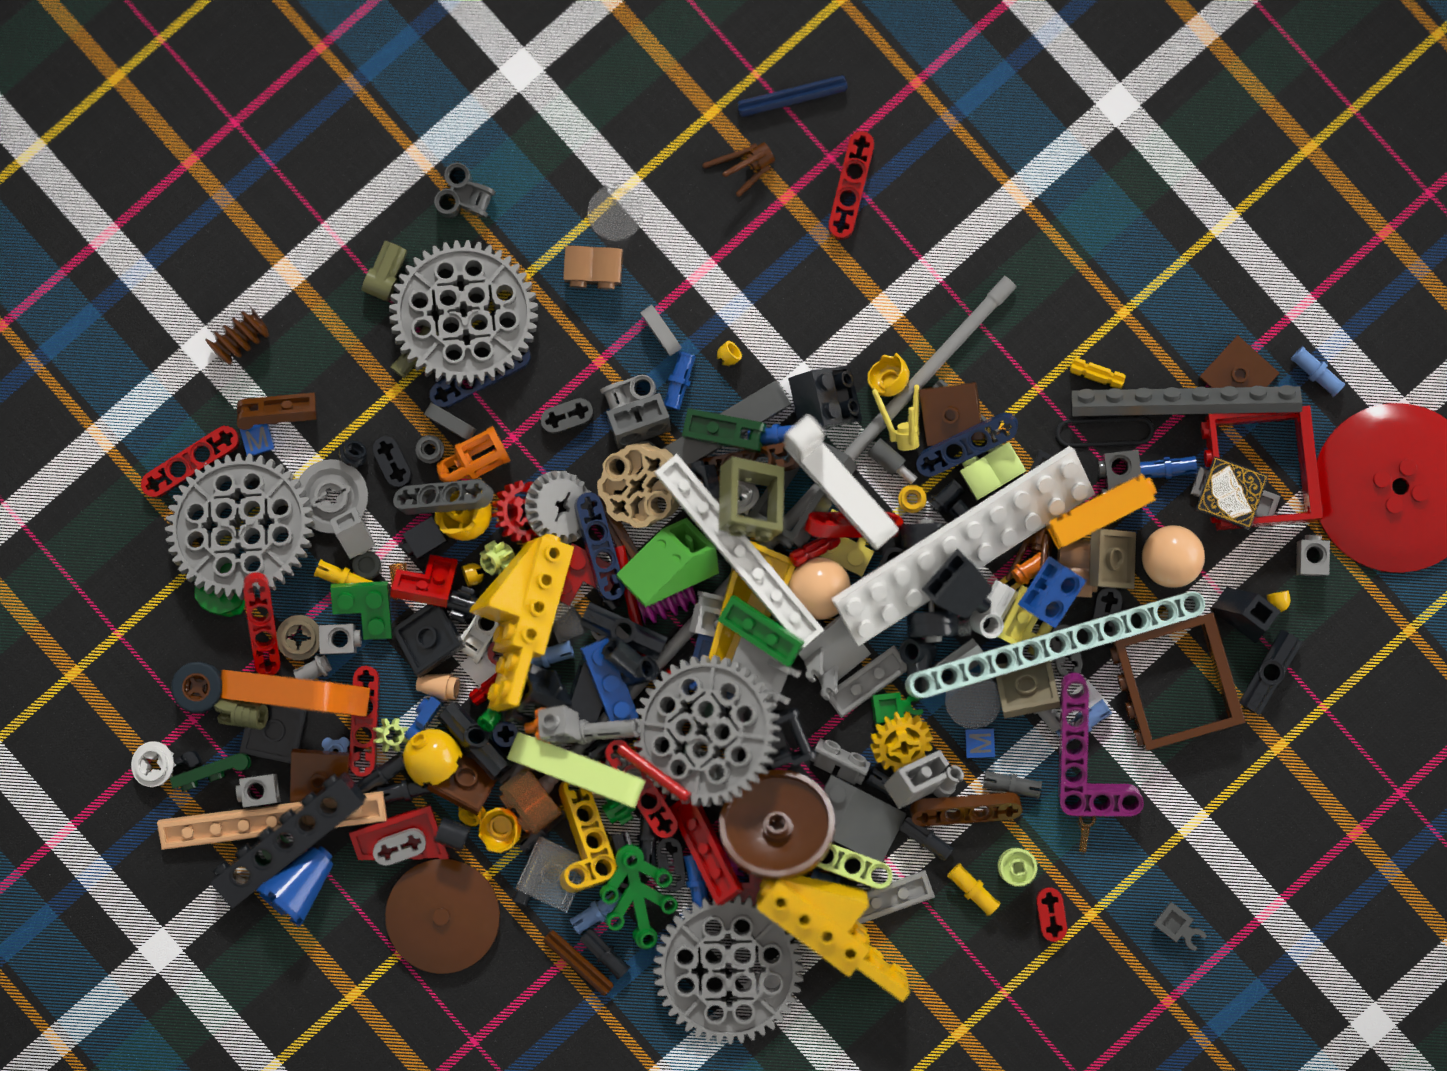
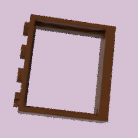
(1221, 667)

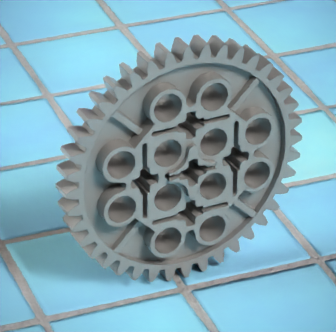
(431, 349)
(204, 494)
(754, 736)
(693, 1004)

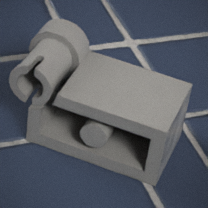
(922, 779)

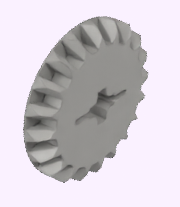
(337, 477)
(541, 507)

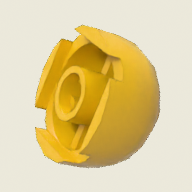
(464, 524)
(431, 756)

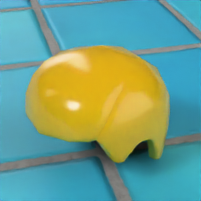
(889, 375)
(499, 830)

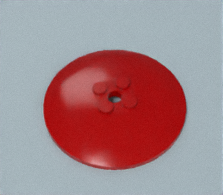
(1357, 493)

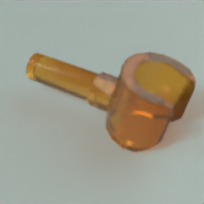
(1085, 828)

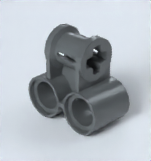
(465, 194)

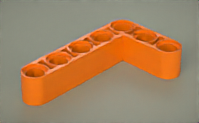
(295, 693)

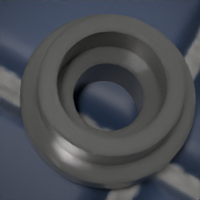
(427, 440)

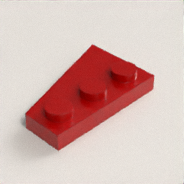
(420, 818)

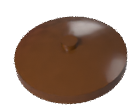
(778, 826)
(442, 916)

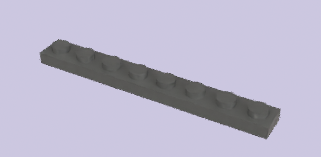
(1186, 401)

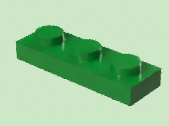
(761, 631)

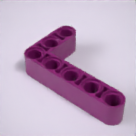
(1078, 758)

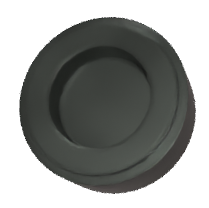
(367, 565)

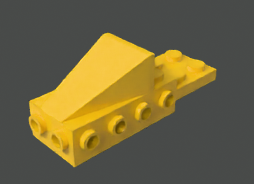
(525, 606)
(826, 921)

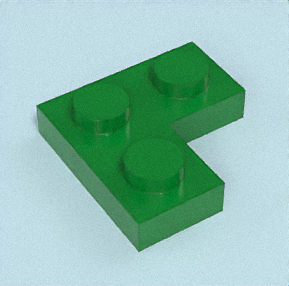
(370, 600)

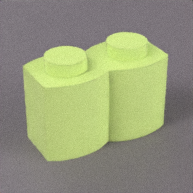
(991, 470)

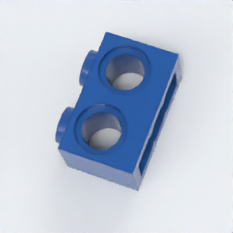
(1052, 592)

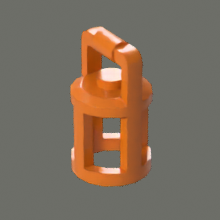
(468, 448)

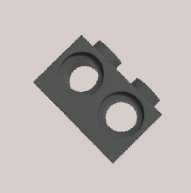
(638, 420)
(1112, 480)

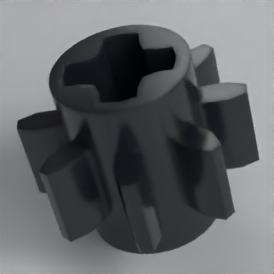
(460, 604)

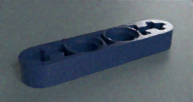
(452, 399)
(965, 441)
(604, 545)

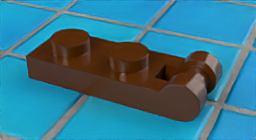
(275, 409)

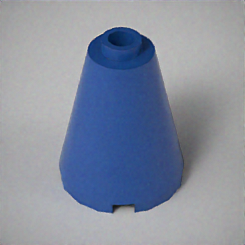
(298, 884)

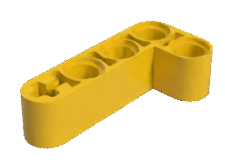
(580, 831)

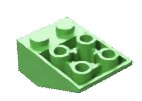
(670, 563)

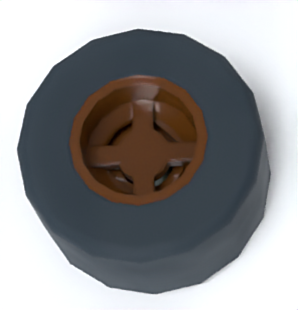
(189, 683)

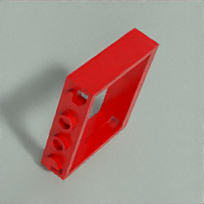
(1306, 455)

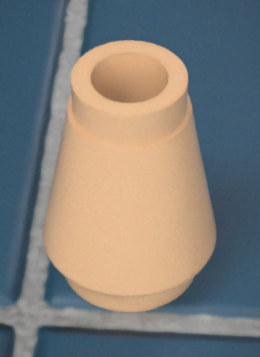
(439, 686)

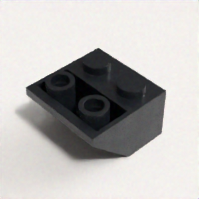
(826, 396)

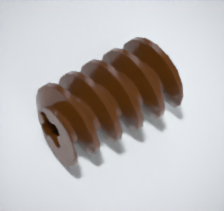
(238, 336)

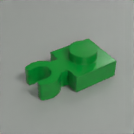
(888, 704)

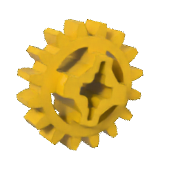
(893, 733)

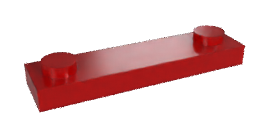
(707, 851)

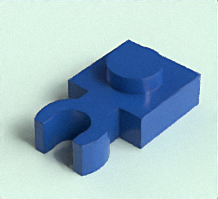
(426, 712)

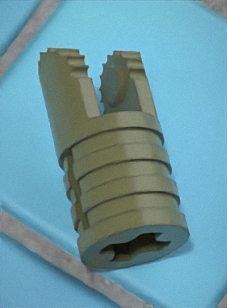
(242, 713)

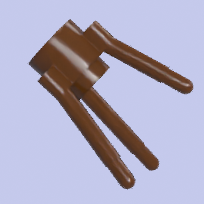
(757, 157)
(1039, 542)

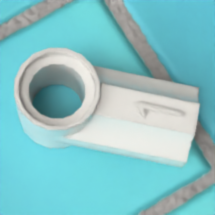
(1001, 601)

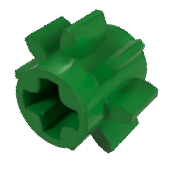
(617, 812)

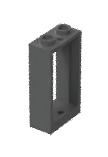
(821, 503)

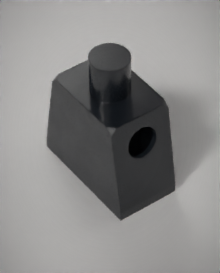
(959, 587)

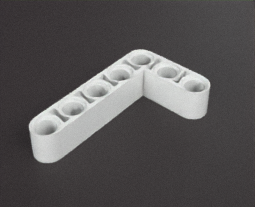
(806, 447)

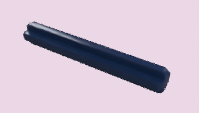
(792, 95)

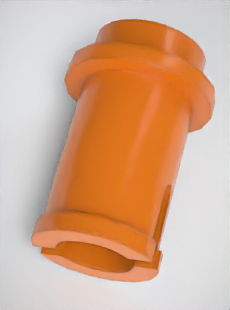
(1027, 570)

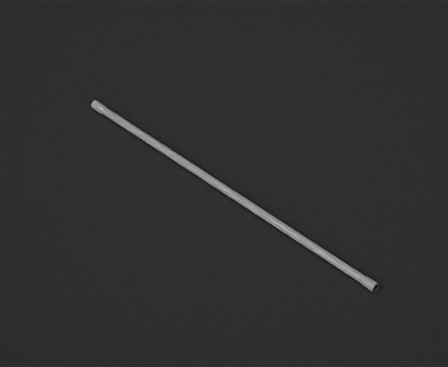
(993, 299)

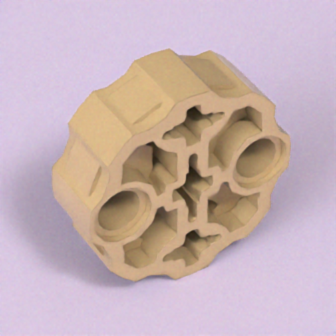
(646, 511)

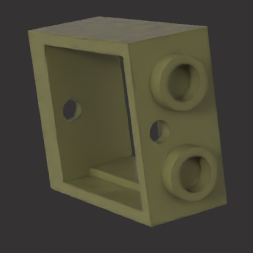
(756, 473)

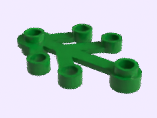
(635, 894)

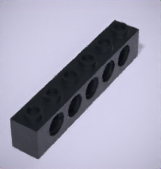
(236, 888)

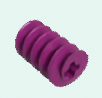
(670, 603)

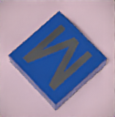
(257, 439)
(979, 743)

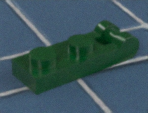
(723, 430)
(212, 771)

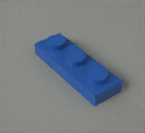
(608, 683)

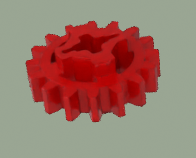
(510, 512)

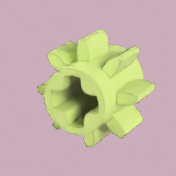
(496, 557)
(397, 739)

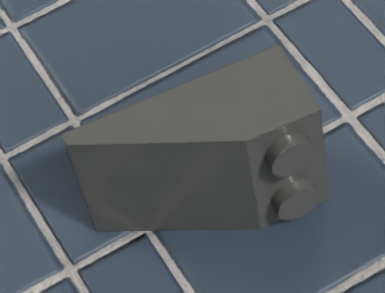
(862, 820)

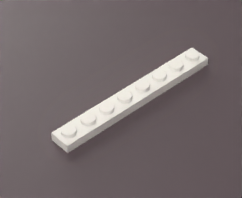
(738, 551)

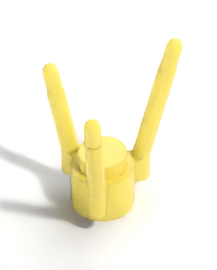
(907, 432)

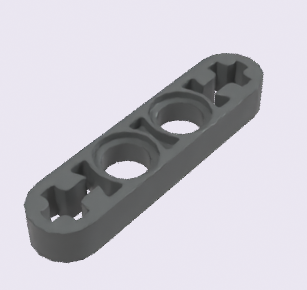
(443, 494)

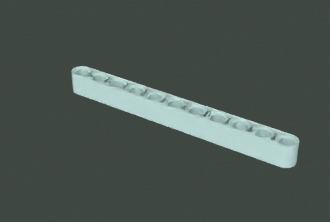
(1068, 640)

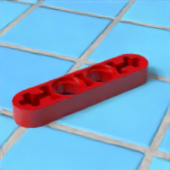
(853, 185)
(187, 456)
(838, 526)
(262, 624)
(369, 721)
(647, 788)

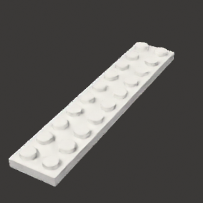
(979, 534)

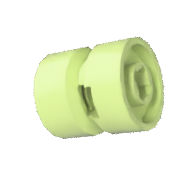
(1017, 866)

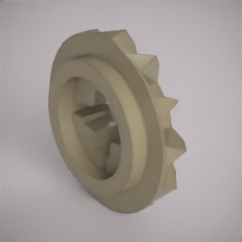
(290, 627)

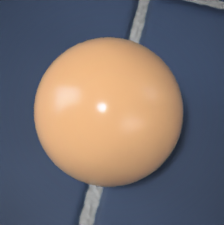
(1173, 556)
(817, 583)

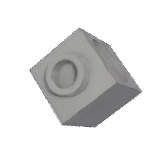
(352, 533)
(1304, 566)
(327, 634)
(558, 725)
(270, 786)

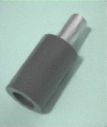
(890, 460)

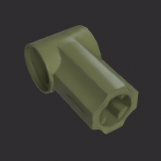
(382, 277)

